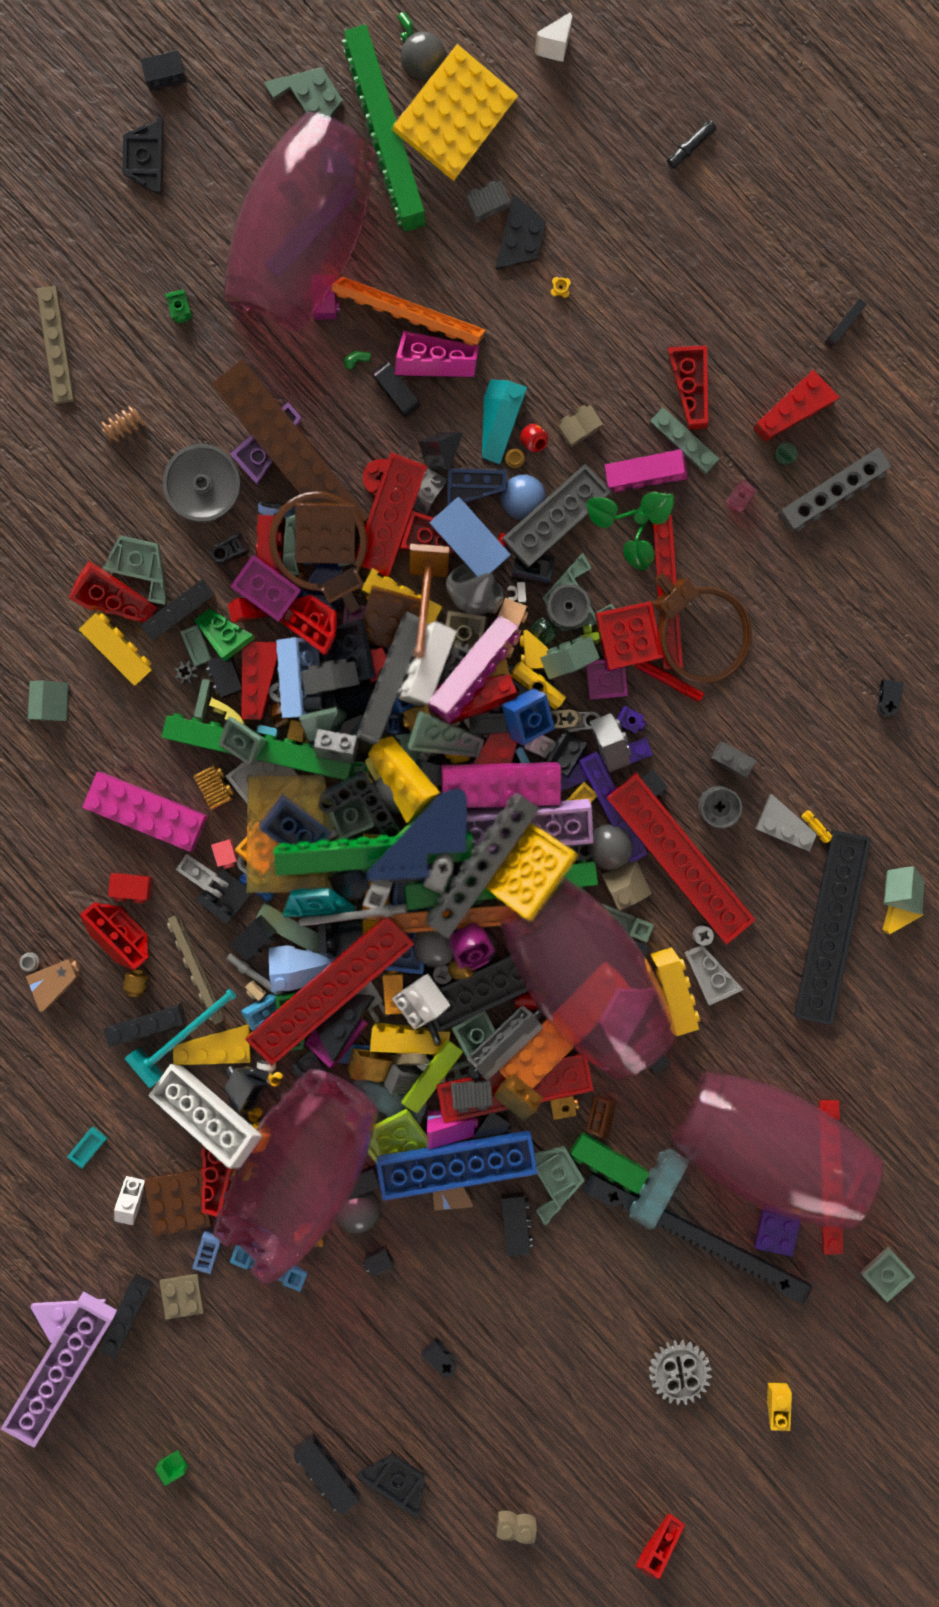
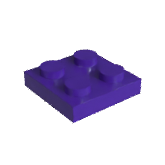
(776, 1233)

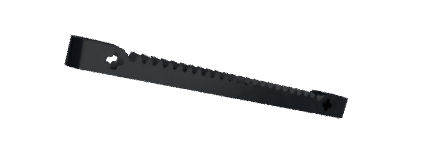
(794, 1287)

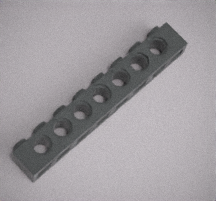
(482, 875)

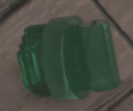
(785, 454)
(544, 631)

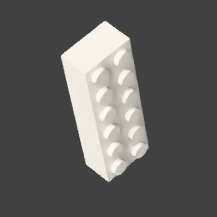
(205, 1116)

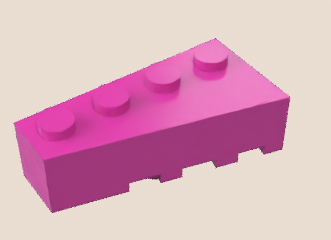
(434, 356)
(646, 471)

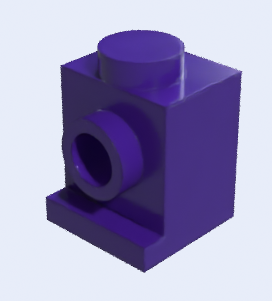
(625, 714)

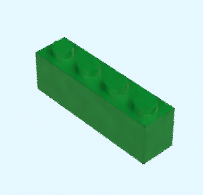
(609, 1162)

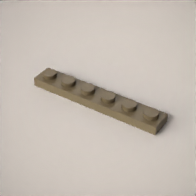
(55, 344)
(191, 961)

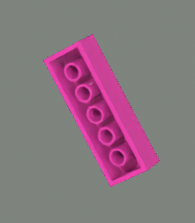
(495, 783)
(145, 811)

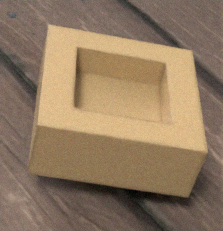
(255, 990)

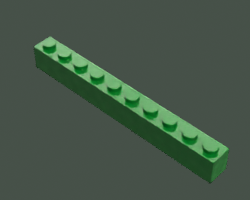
(275, 752)
(343, 854)
(419, 897)

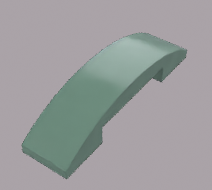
(634, 926)
(290, 928)

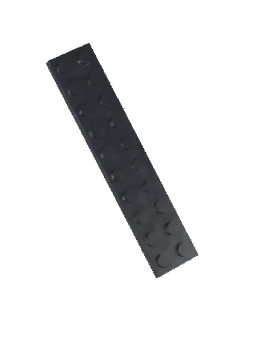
(832, 927)

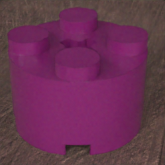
(471, 946)

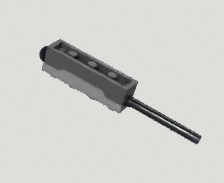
(504, 1043)

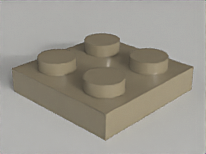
(182, 1296)

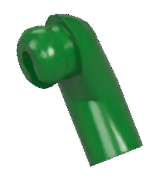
(407, 24)
(354, 357)

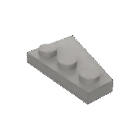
(785, 825)
(711, 976)

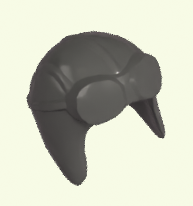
(474, 593)

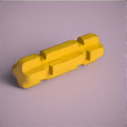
(816, 826)

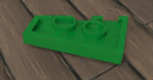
(222, 634)

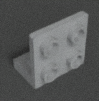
(429, 490)

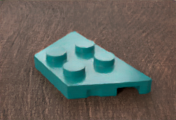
(315, 903)

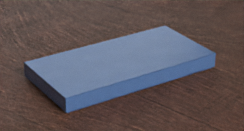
(469, 538)

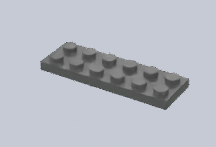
(555, 516)

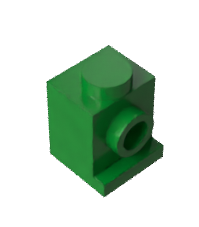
(175, 299)

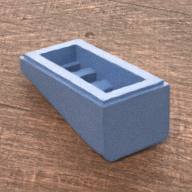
(209, 1240)

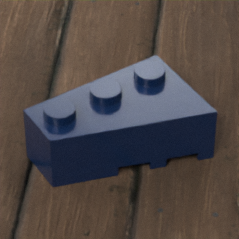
(474, 483)

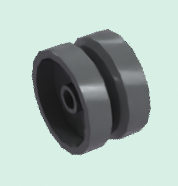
(575, 597)

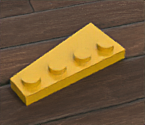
(215, 1048)

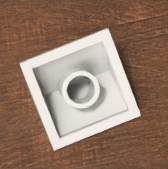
(553, 39)

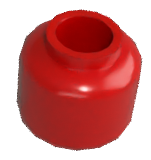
(534, 438)

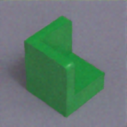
(171, 1467)

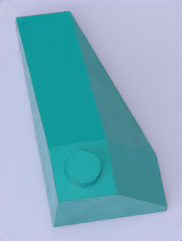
(500, 412)

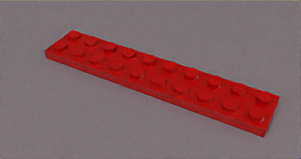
(680, 858)
(329, 990)

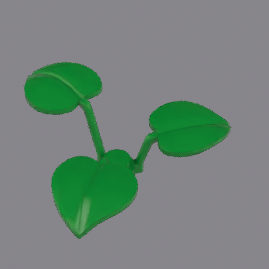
(653, 506)

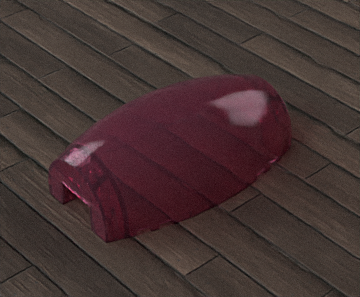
(299, 220)
(591, 981)
(779, 1152)
(298, 1173)

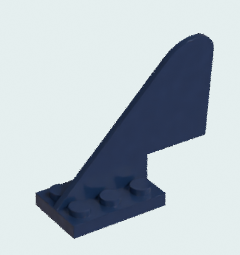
(436, 830)

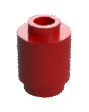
(525, 1000)

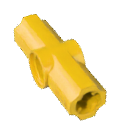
(528, 677)

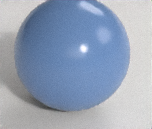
(522, 496)

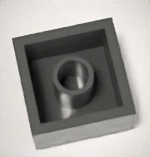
(329, 676)
(611, 742)

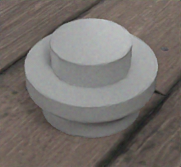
(29, 962)

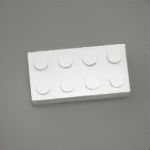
(424, 673)

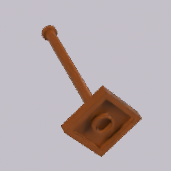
(428, 562)

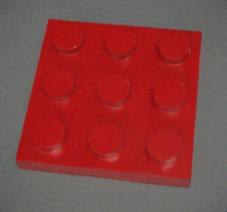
(629, 635)

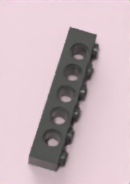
(874, 461)

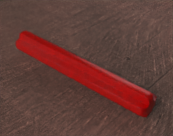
(670, 680)

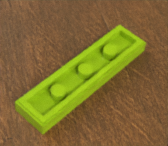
(432, 1076)

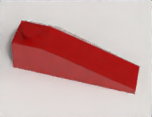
(105, 593)

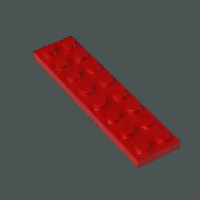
(566, 1079)

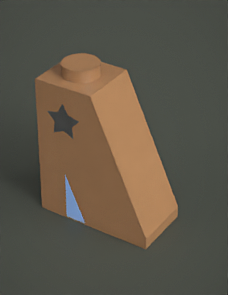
(52, 982)
(452, 1199)

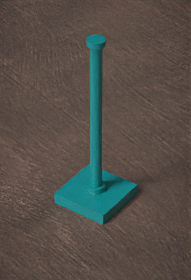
(146, 1066)

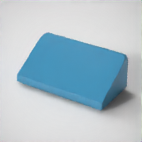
(259, 1011)

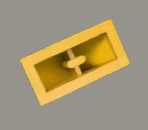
(898, 918)

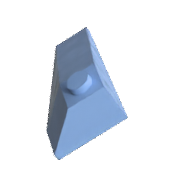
(294, 967)

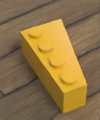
(373, 579)
(116, 648)
(408, 783)
(676, 991)
(404, 1039)

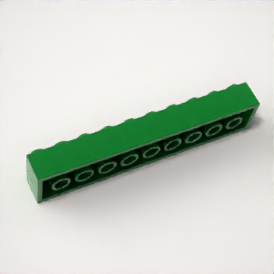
(380, 120)

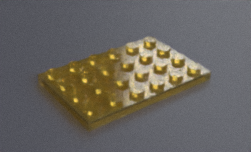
(262, 795)

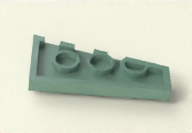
(441, 737)

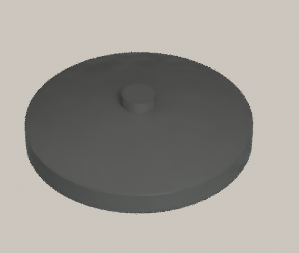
(201, 483)

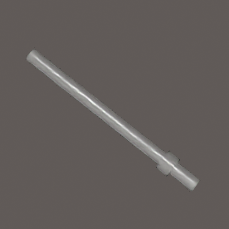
(386, 911)
(243, 967)

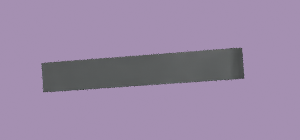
(389, 679)

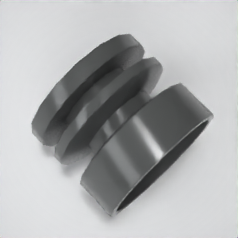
(728, 813)

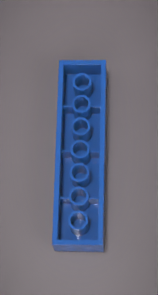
(456, 1165)

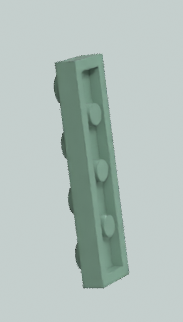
(684, 440)

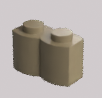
(579, 426)
(518, 1527)

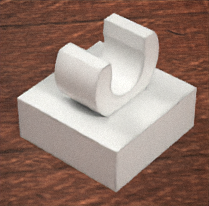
(520, 593)

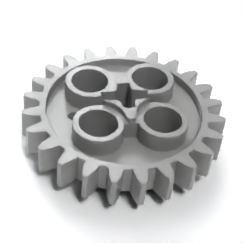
(663, 1375)

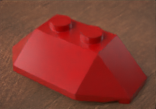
(312, 621)
(116, 934)

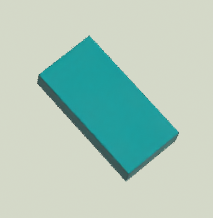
(87, 1147)

